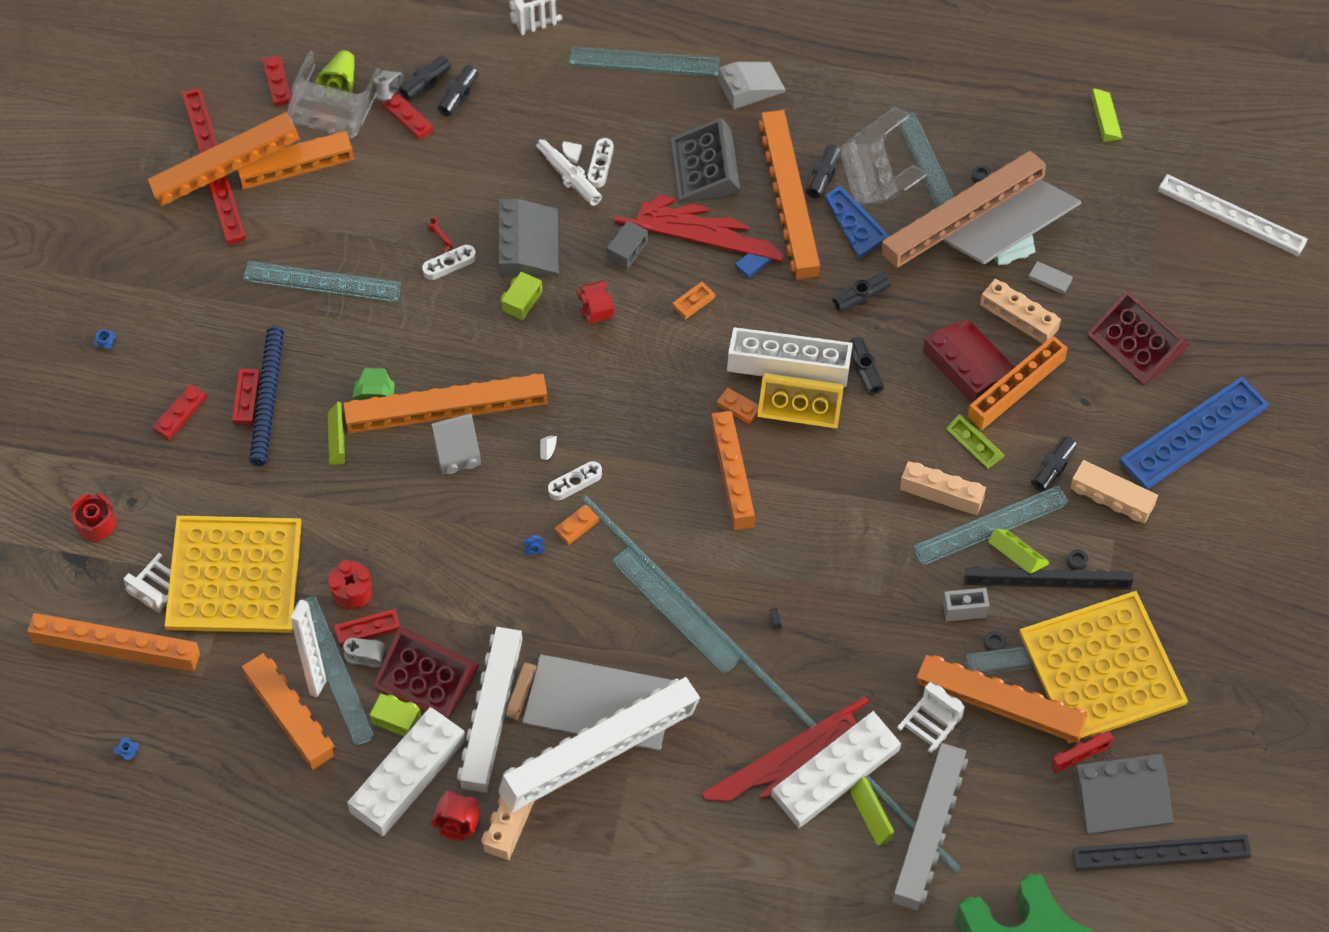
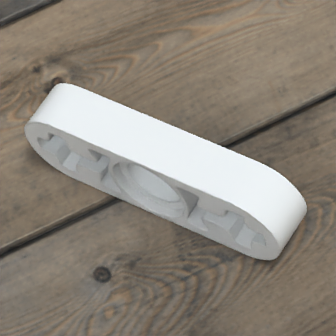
(598, 155)
(464, 261)
(590, 479)

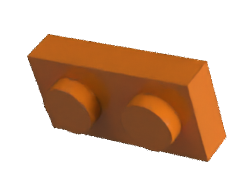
(693, 300)
(739, 405)
(576, 524)

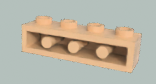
(1020, 311)
(942, 488)
(1113, 491)
(504, 830)

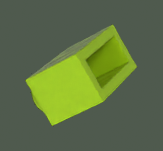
(521, 295)
(394, 714)

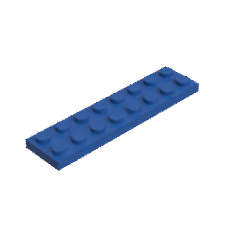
(1193, 433)

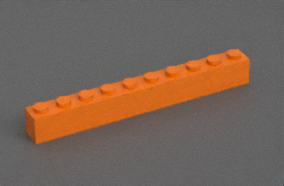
(789, 195)
(445, 403)

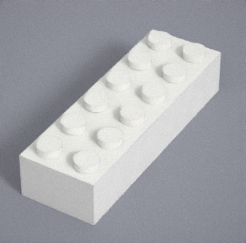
(789, 355)
(836, 769)
(406, 771)

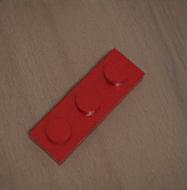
(276, 80)
(408, 116)
(246, 396)
(179, 412)
(368, 626)
(1082, 751)

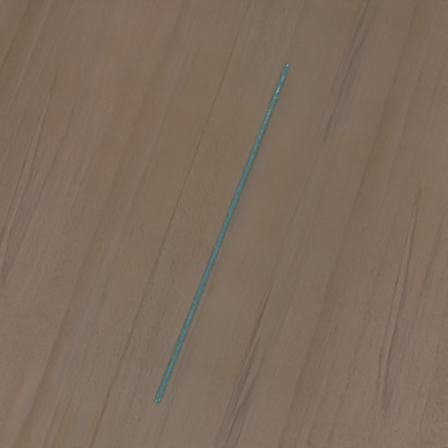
(887, 799)

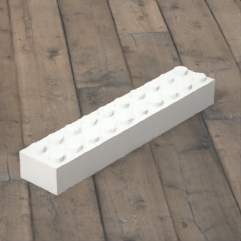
(598, 744)

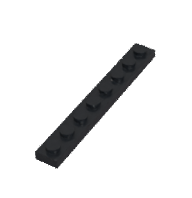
(1048, 578)
(1161, 852)

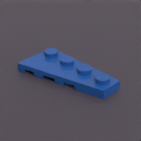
(858, 226)

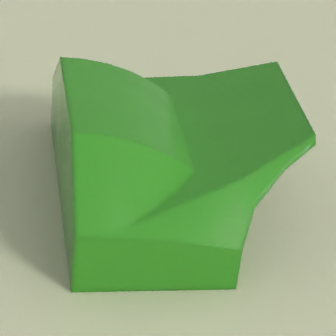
(373, 383)

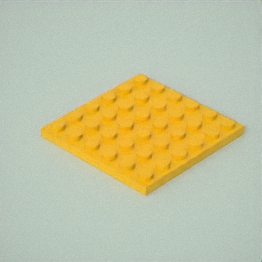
(233, 574)
(1105, 664)

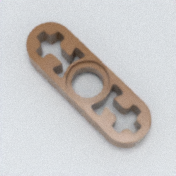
(521, 691)

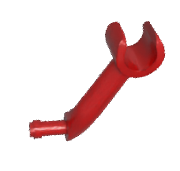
(434, 228)

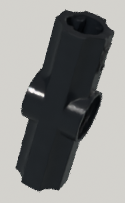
(425, 77)
(457, 90)
(823, 171)
(869, 288)
(869, 374)
(1054, 463)

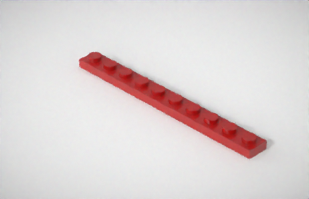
(220, 188)

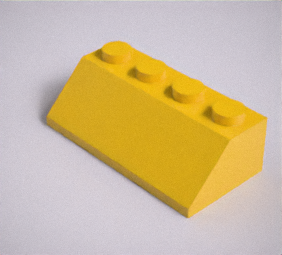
(800, 400)

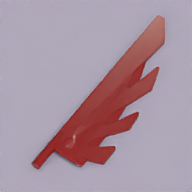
(708, 231)
(787, 758)

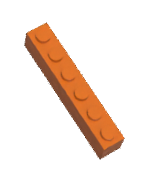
(297, 160)
(1017, 383)
(732, 470)
(287, 711)

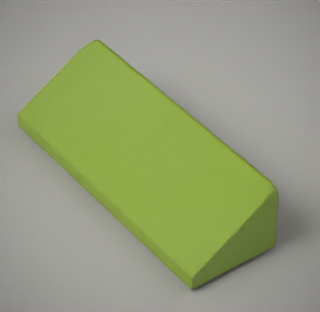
(1106, 115)
(336, 435)
(975, 441)
(1017, 550)
(872, 812)

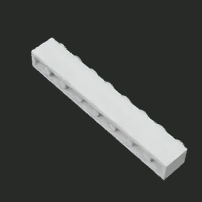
(491, 710)

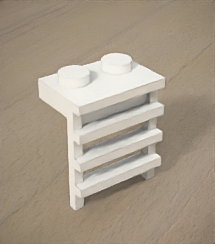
(524, 16)
(145, 592)
(939, 706)

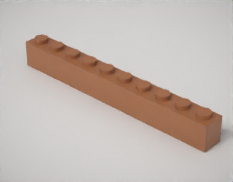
(963, 209)

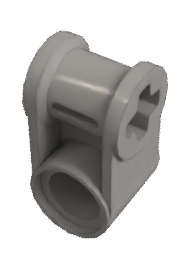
(388, 84)
(365, 652)

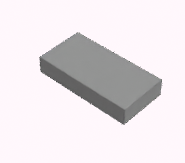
(1050, 277)

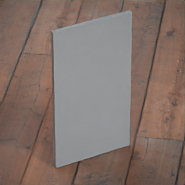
(1012, 221)
(579, 694)

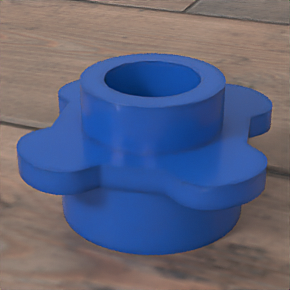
(104, 334)
(533, 545)
(126, 754)

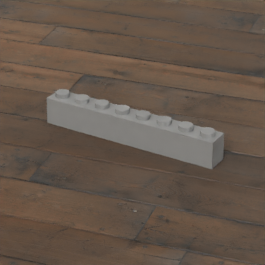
(929, 827)

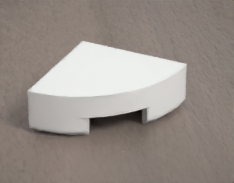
(572, 151)
(547, 447)

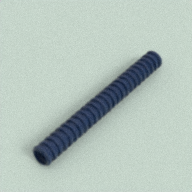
(266, 396)

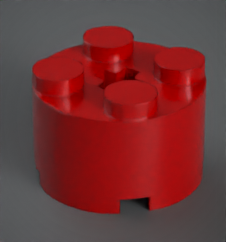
(596, 302)
(93, 517)
(350, 585)
(456, 816)

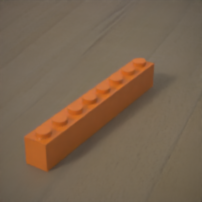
(223, 159)
(114, 642)
(1003, 698)

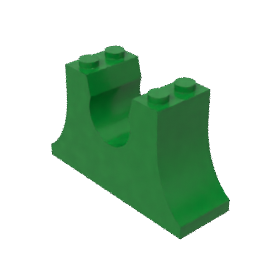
(1034, 905)

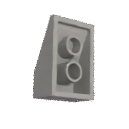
(749, 82)
(456, 444)

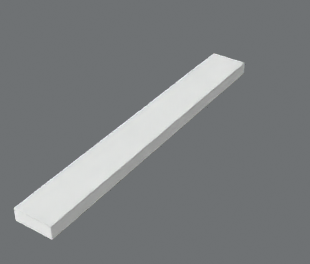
(1232, 215)
(308, 648)

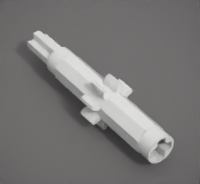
(571, 175)

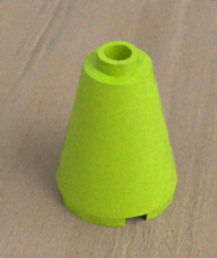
(338, 72)

